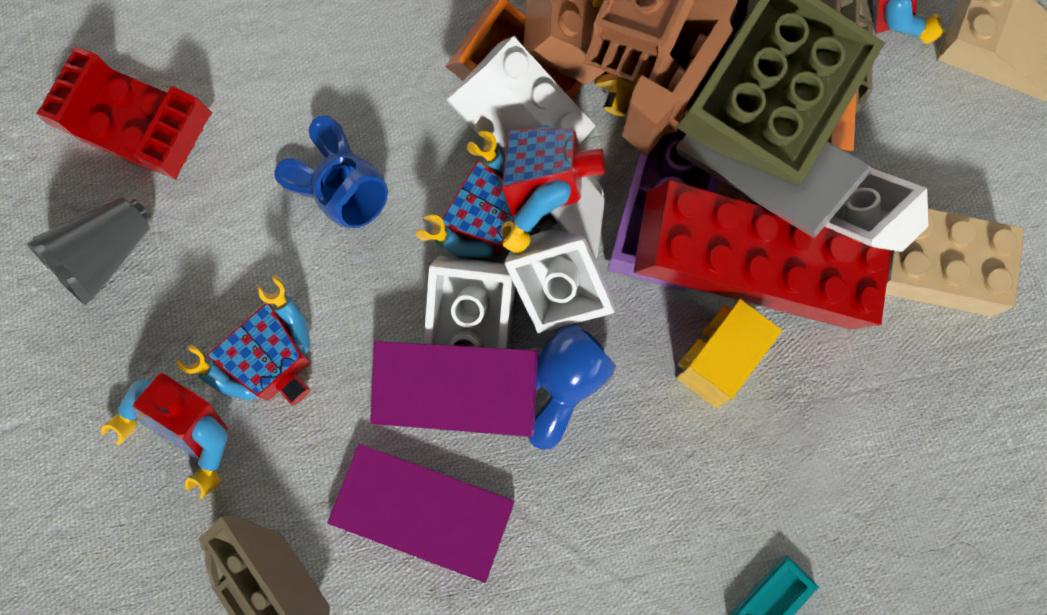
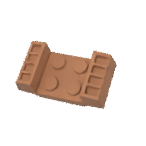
(637, 38)
(659, 110)

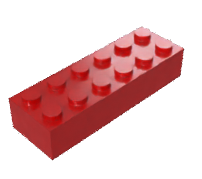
(759, 257)

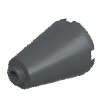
(92, 246)

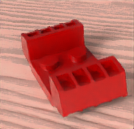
(124, 114)

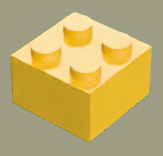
(729, 354)

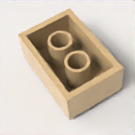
(960, 265)

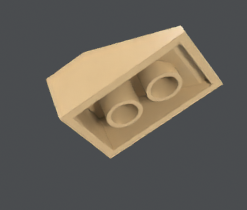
(1000, 43)

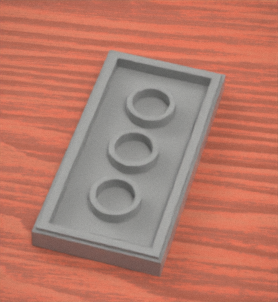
(805, 205)

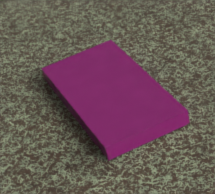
(454, 387)
(421, 512)

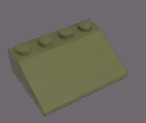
(782, 86)

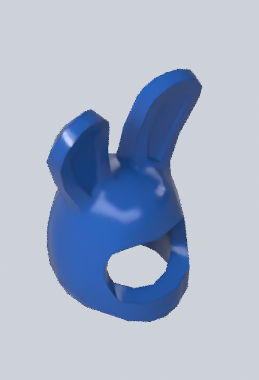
(342, 184)
(570, 370)

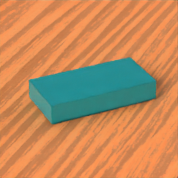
(779, 591)

